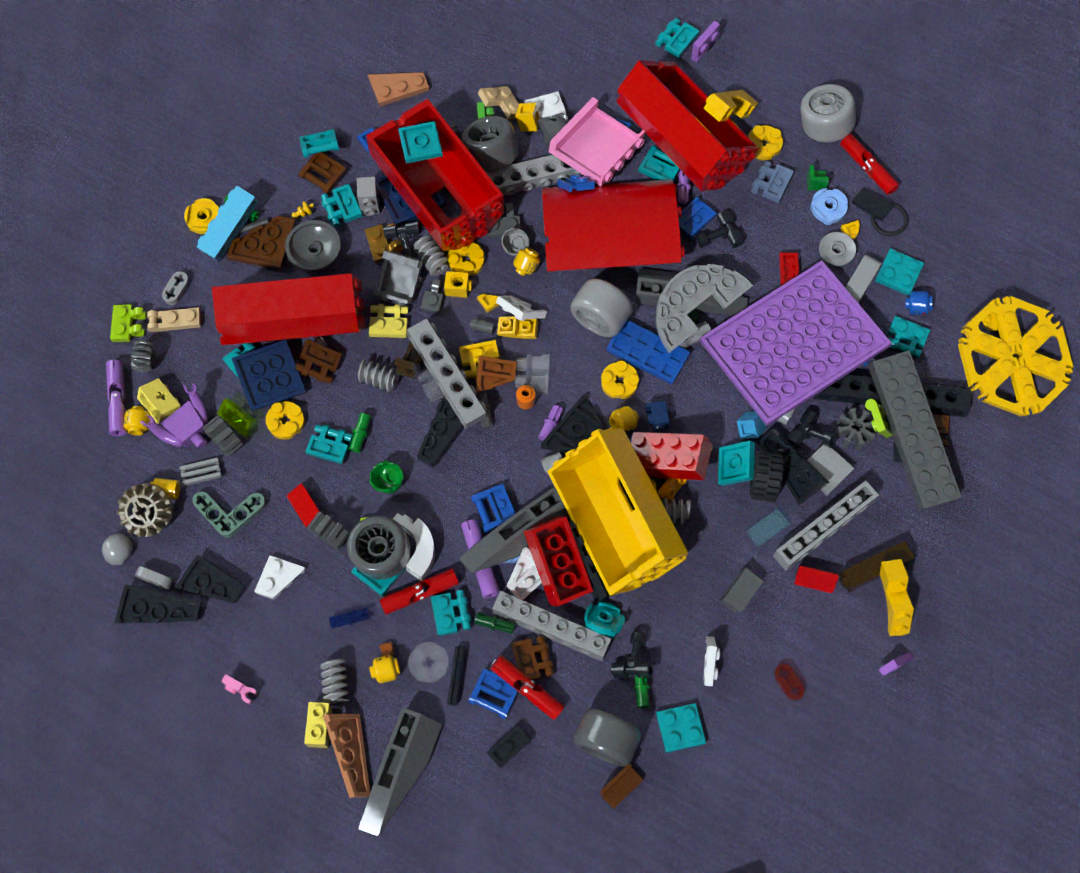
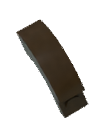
(411, 363)

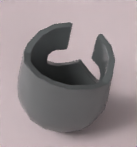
(552, 127)

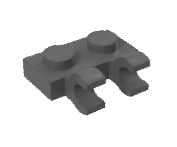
(504, 223)

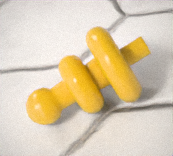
(301, 211)

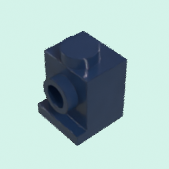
(657, 415)

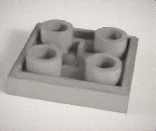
(831, 466)

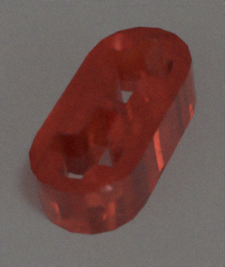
(793, 679)

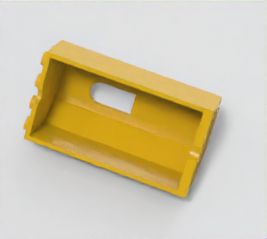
(622, 542)

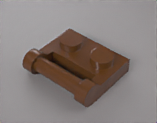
(326, 167)

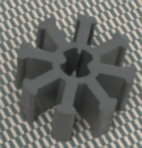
(845, 427)
(222, 436)
(328, 531)

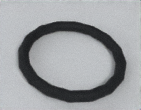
(892, 233)

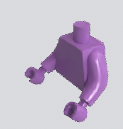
(185, 424)

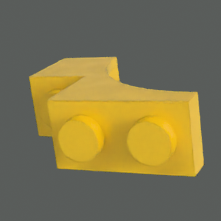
(898, 602)

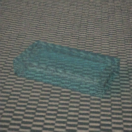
(767, 527)

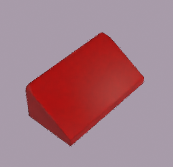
(303, 504)
(816, 579)

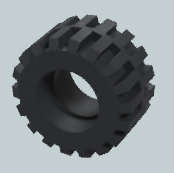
(767, 476)

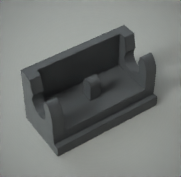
(741, 591)

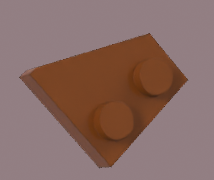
(493, 373)

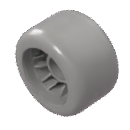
(828, 113)
(601, 308)

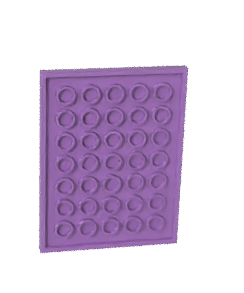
(794, 342)

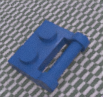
(500, 506)
(496, 687)

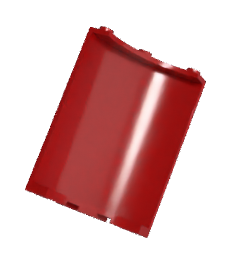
(612, 225)

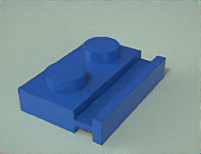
(576, 182)
(695, 217)

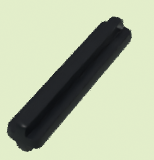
(456, 676)

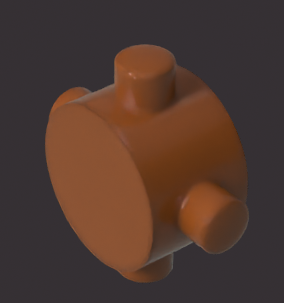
(387, 649)

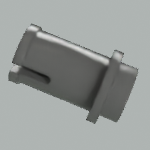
(481, 325)

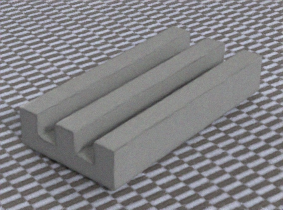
(215, 461)

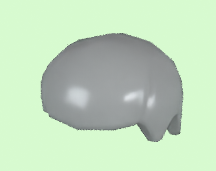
(514, 240)
(117, 549)

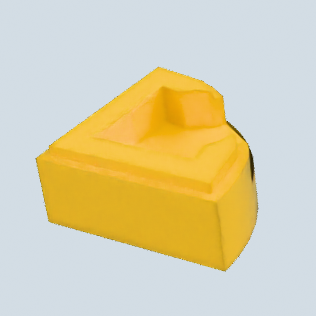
(851, 229)
(488, 302)

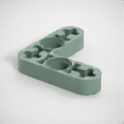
(230, 519)

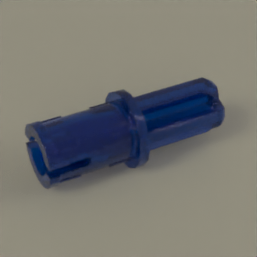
(349, 618)

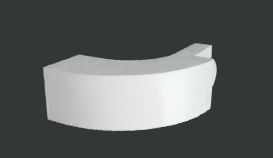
(424, 555)

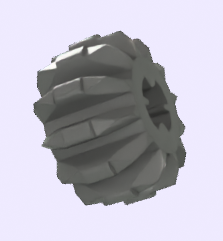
(143, 356)

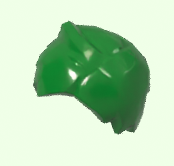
(386, 477)

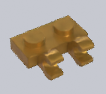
(379, 244)

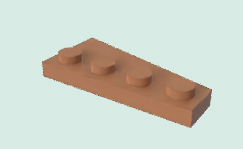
(349, 749)

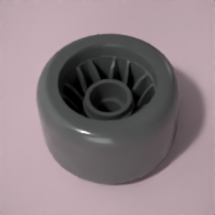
(491, 142)
(368, 537)
(607, 737)

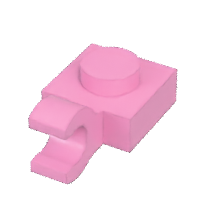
(235, 686)

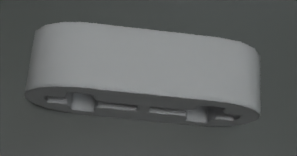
(173, 287)
(153, 578)

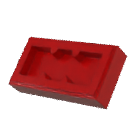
(788, 266)

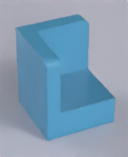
(750, 425)

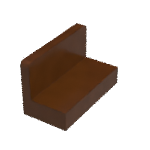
(620, 786)

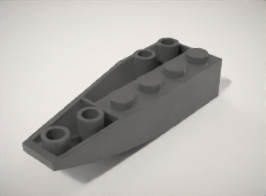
(653, 282)
(508, 538)
(400, 768)

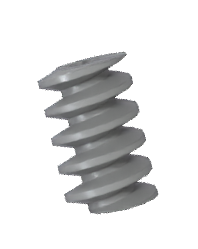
(429, 252)
(377, 377)
(677, 510)
(332, 681)

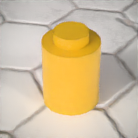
(171, 487)

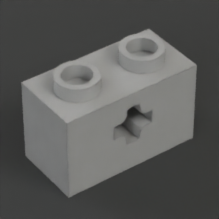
(368, 196)

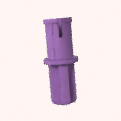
(683, 189)
(551, 421)

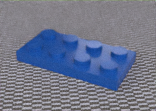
(647, 352)

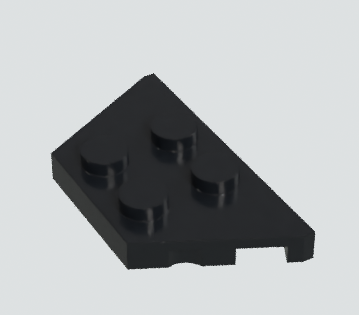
(573, 428)

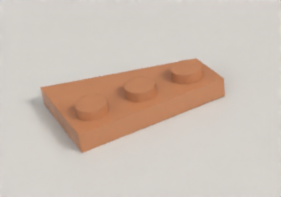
(395, 87)

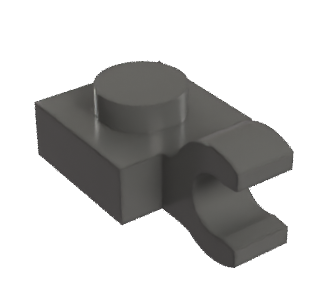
(433, 300)

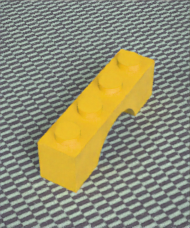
(723, 104)

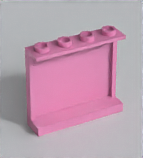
(595, 143)

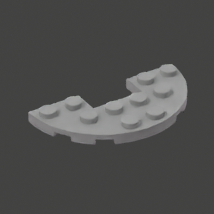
(687, 292)

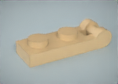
(174, 319)

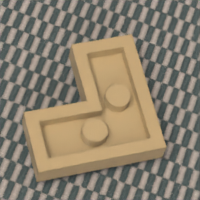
(500, 97)

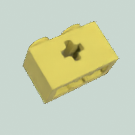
(157, 400)
(316, 729)

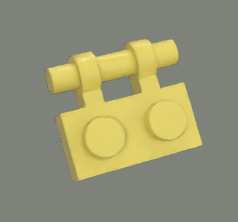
(388, 326)

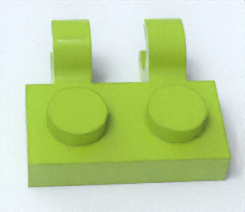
(122, 320)

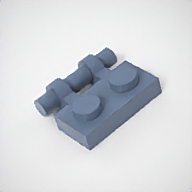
(777, 184)

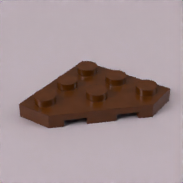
(263, 244)

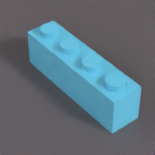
(227, 223)

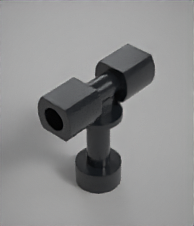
(725, 231)
(404, 233)
(807, 430)
(633, 664)

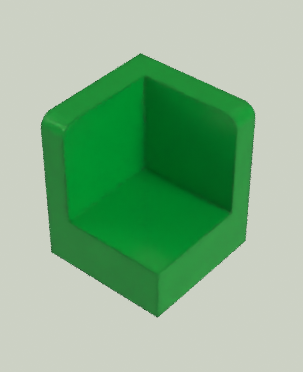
(816, 179)

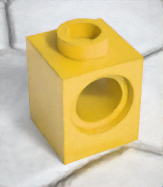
(527, 117)
(457, 277)

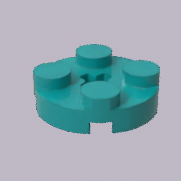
(596, 623)

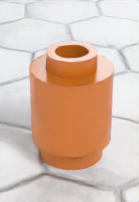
(525, 397)

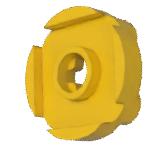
(769, 134)
(197, 209)
(471, 267)
(619, 390)
(290, 428)

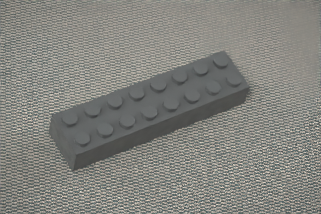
(914, 431)

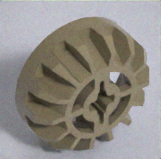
(158, 509)

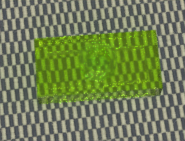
(236, 417)

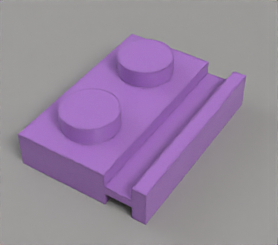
(705, 41)

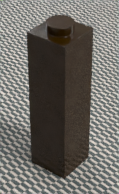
(869, 569)

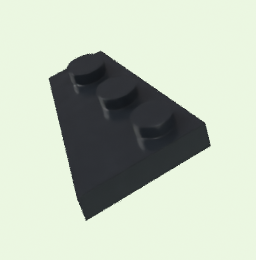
(210, 581)

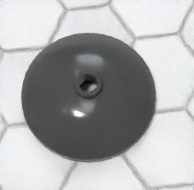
(313, 236)

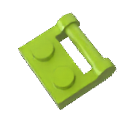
(880, 421)

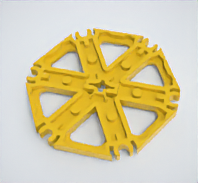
(1017, 368)

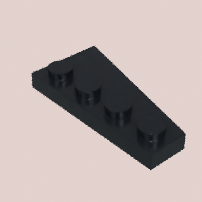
(441, 434)
(798, 472)
(598, 590)
(149, 606)

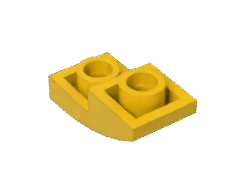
(516, 328)

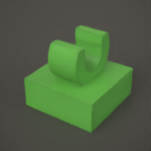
(482, 112)

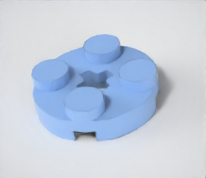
(826, 214)

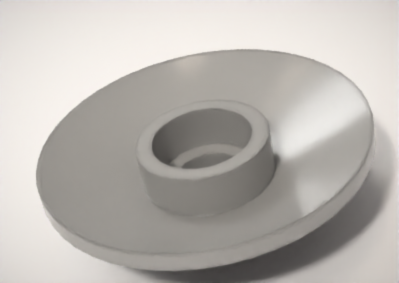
(839, 242)

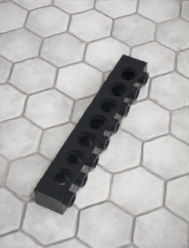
(959, 407)

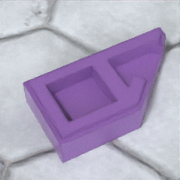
(896, 663)

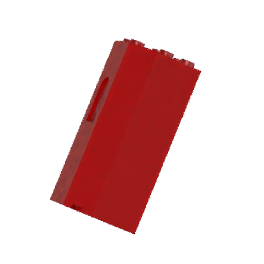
(674, 117)
(455, 171)
(288, 309)

